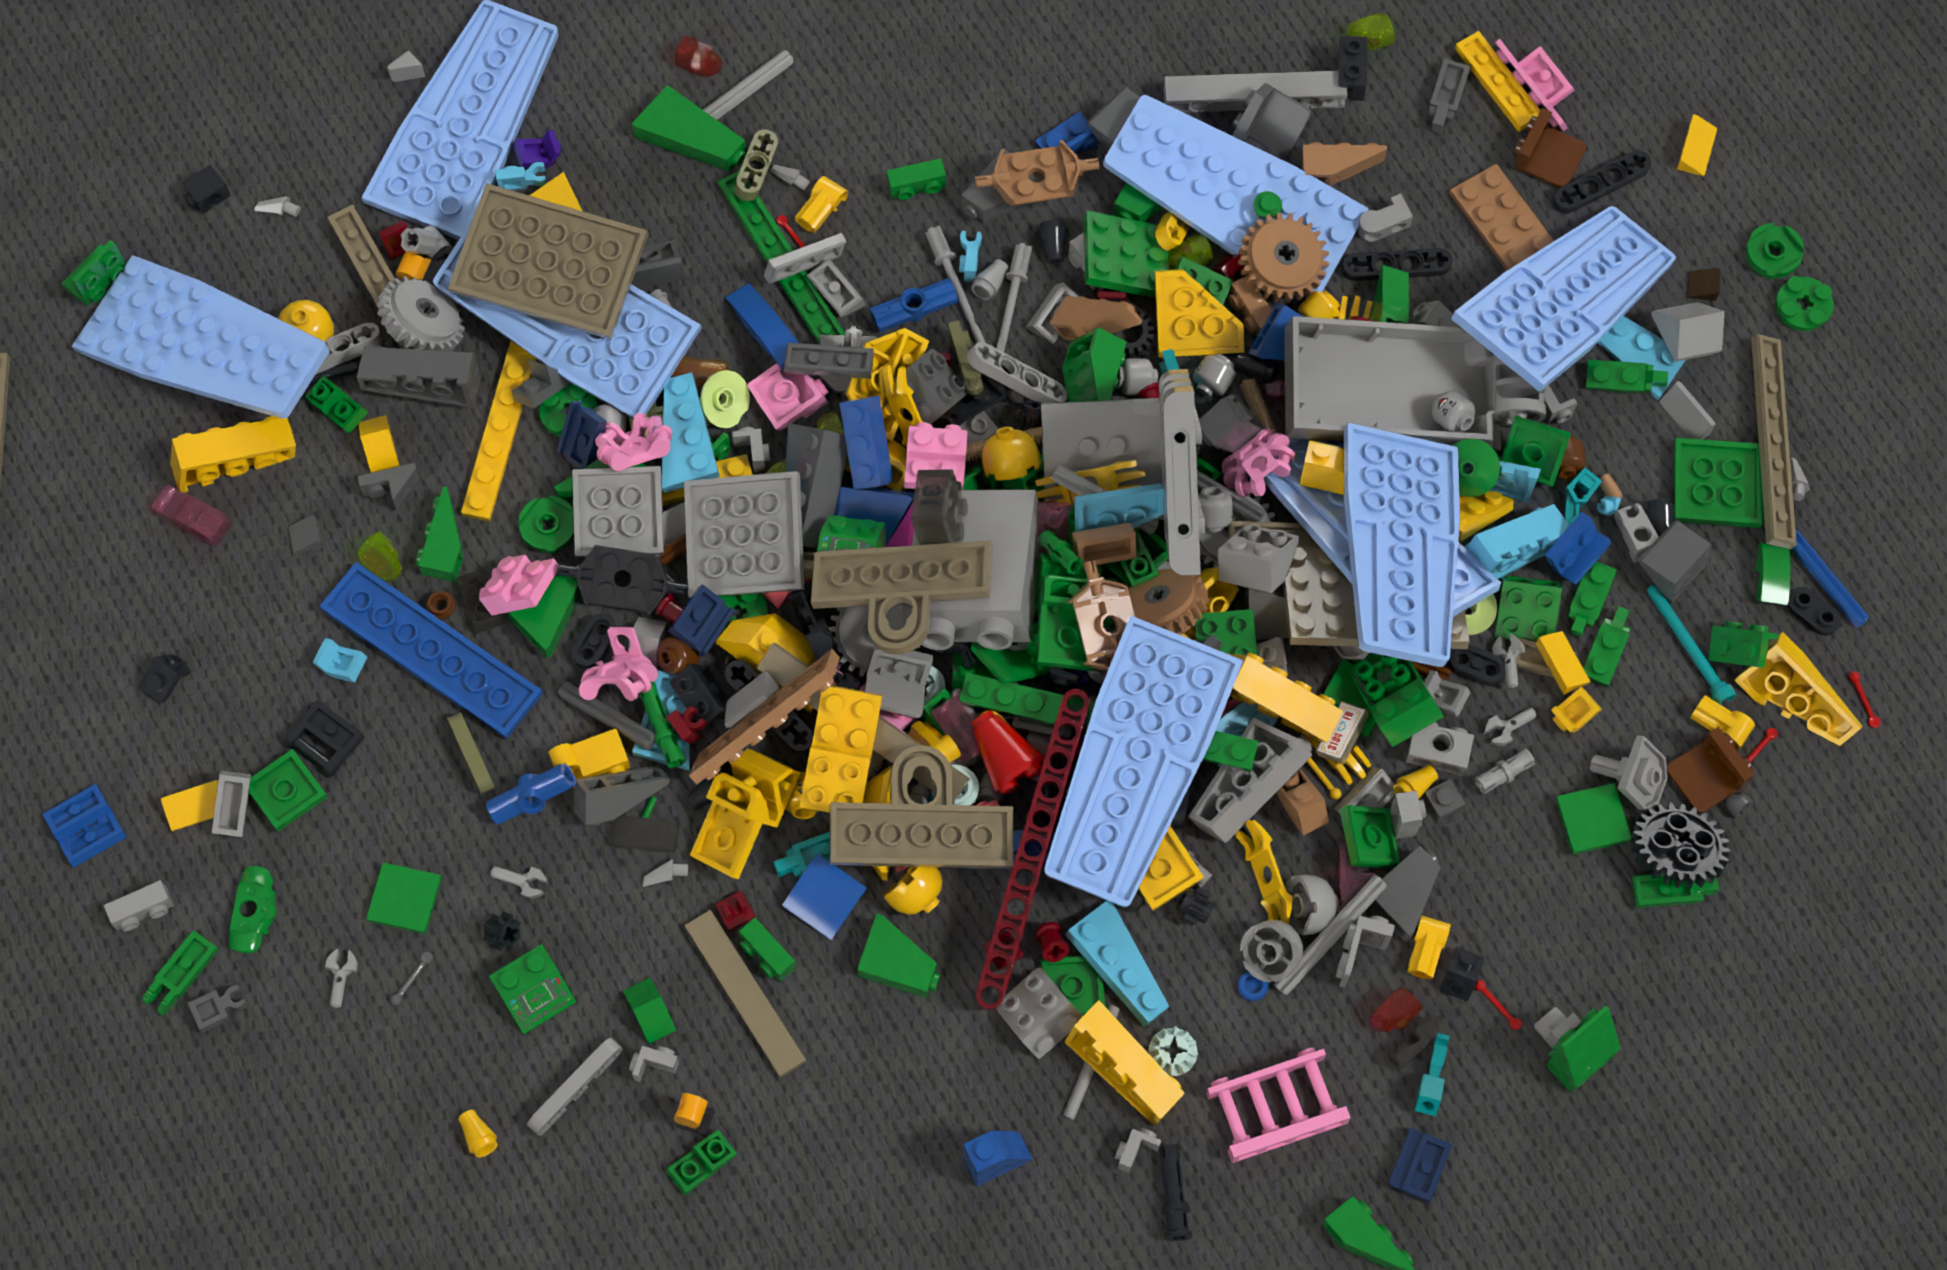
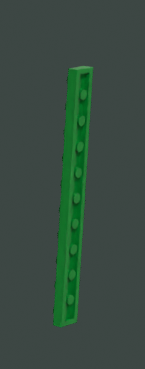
(1045, 705)

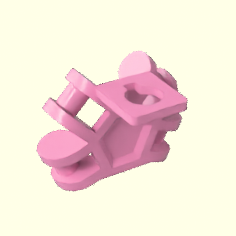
(631, 448)
(1257, 460)
(623, 665)

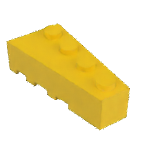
(1124, 1063)

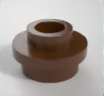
(441, 596)

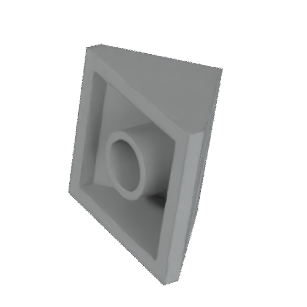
(1691, 330)

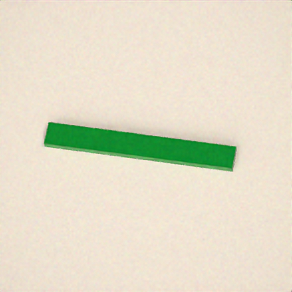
(772, 244)

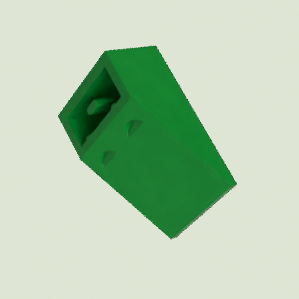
(1093, 366)
(1395, 696)
(1584, 1049)

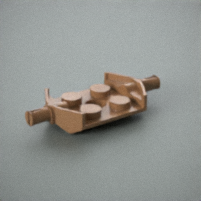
(1057, 165)
(1091, 606)

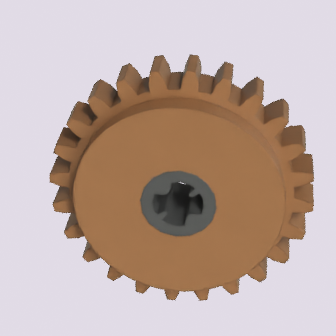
(1293, 242)
(1170, 600)

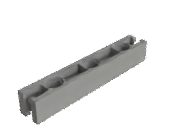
(1230, 91)

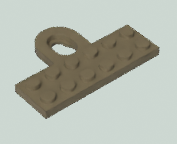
(898, 576)
(921, 833)

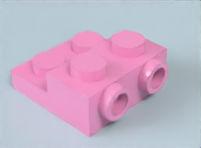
(787, 395)
(935, 450)
(517, 584)

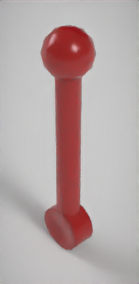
(782, 221)
(1873, 721)
(1771, 734)
(1515, 1023)

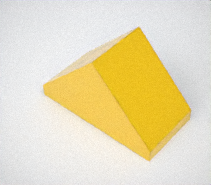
(378, 444)

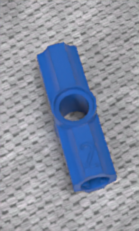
(929, 298)
(531, 793)

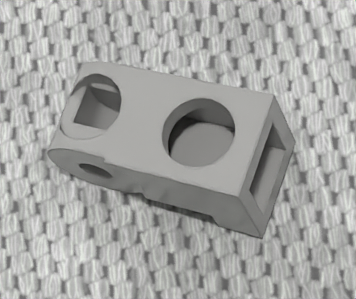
(1387, 221)
(1636, 529)

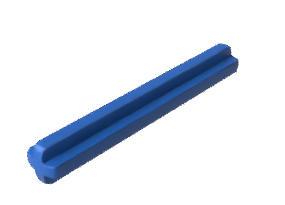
(1829, 581)

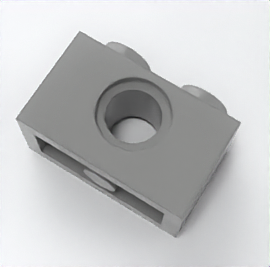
(1453, 760)

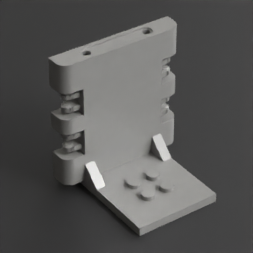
(1140, 430)

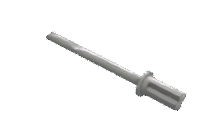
(945, 256)
(1016, 275)

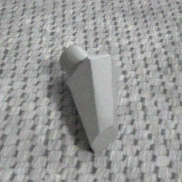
(790, 175)
(278, 206)
(1799, 481)
(665, 872)

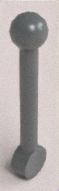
(426, 958)

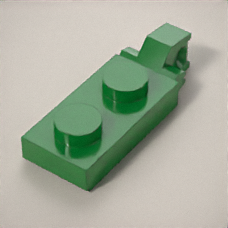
(1623, 377)
(1590, 597)
(1607, 649)
(1654, 893)

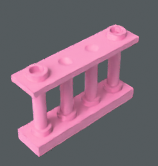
(1272, 1135)

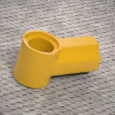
(824, 199)
(1714, 715)
(927, 735)
(1429, 942)

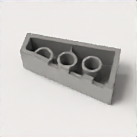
(1239, 794)

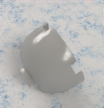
(1312, 903)
(1271, 950)

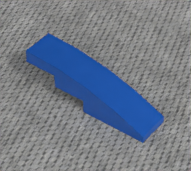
(761, 322)

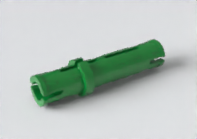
(666, 736)

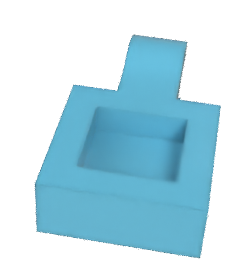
(517, 178)
(969, 262)

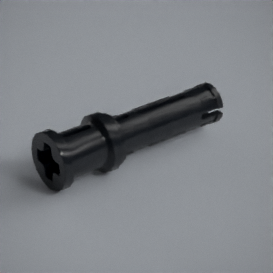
(1175, 1207)

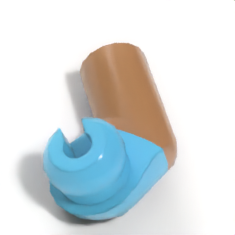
(1612, 496)

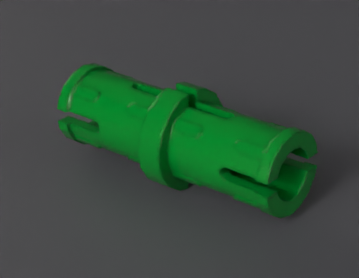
(1060, 552)

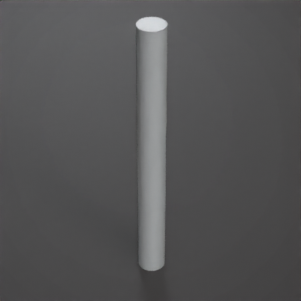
(1083, 1081)

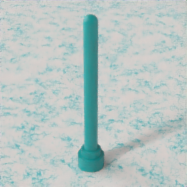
(1719, 690)

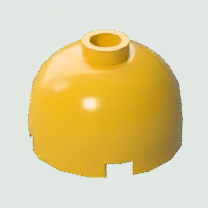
(309, 318)
(1010, 454)
(915, 891)

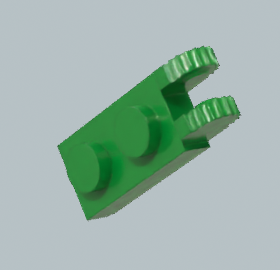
(181, 971)

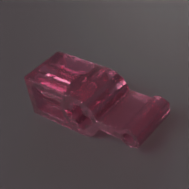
(192, 515)

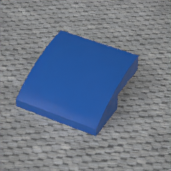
(78, 814)
(824, 897)

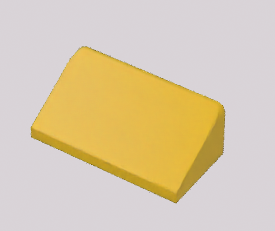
(1697, 146)
(1562, 662)
(190, 805)

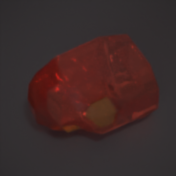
(697, 57)
(1396, 1011)

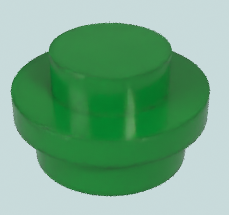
(1266, 204)

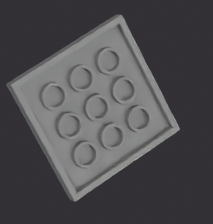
(744, 534)

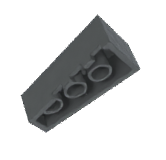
(421, 374)
(1229, 425)

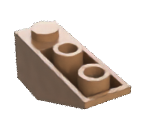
(1339, 161)
(1081, 315)
(1303, 803)

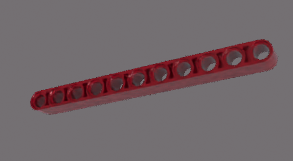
(1036, 834)

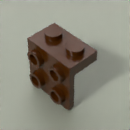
(1548, 152)
(1710, 771)

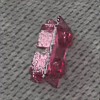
(1053, 517)
(958, 725)

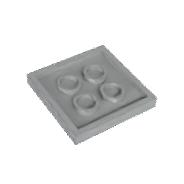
(618, 509)

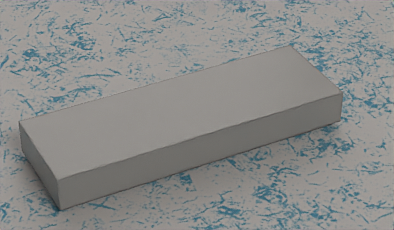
(804, 258)

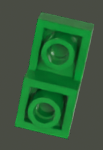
(336, 404)
(1140, 568)
(1774, 577)
(701, 1162)

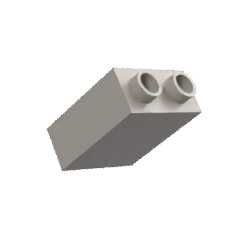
(1006, 617)

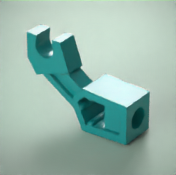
(1588, 484)
(1431, 1085)

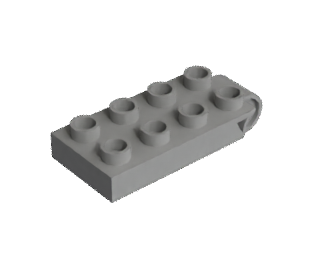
(1390, 377)

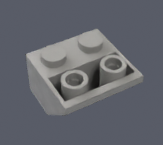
(1257, 557)

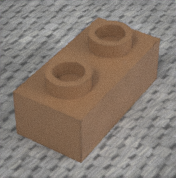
(1250, 303)
(1105, 544)

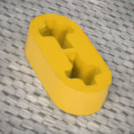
(1170, 231)

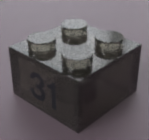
(938, 507)

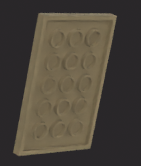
(548, 261)
(1323, 606)

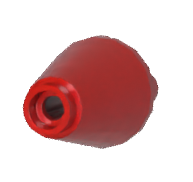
(1005, 753)

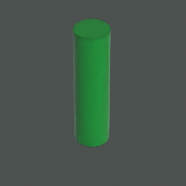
(649, 807)

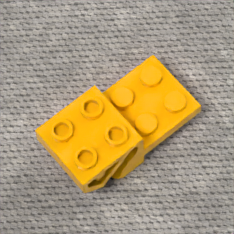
(841, 748)
(739, 807)
(1169, 872)

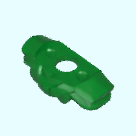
(247, 932)

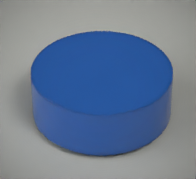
(1251, 987)

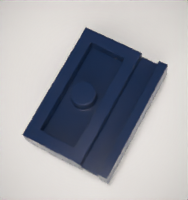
(579, 435)
(701, 620)
(1419, 1165)

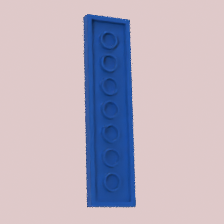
(431, 650)

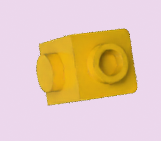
(1575, 711)

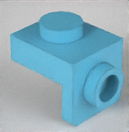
(339, 661)

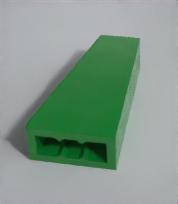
(688, 130)

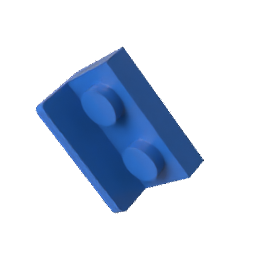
(1073, 132)
(1577, 549)

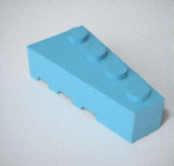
(1518, 541)

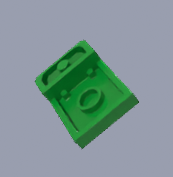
(1058, 631)

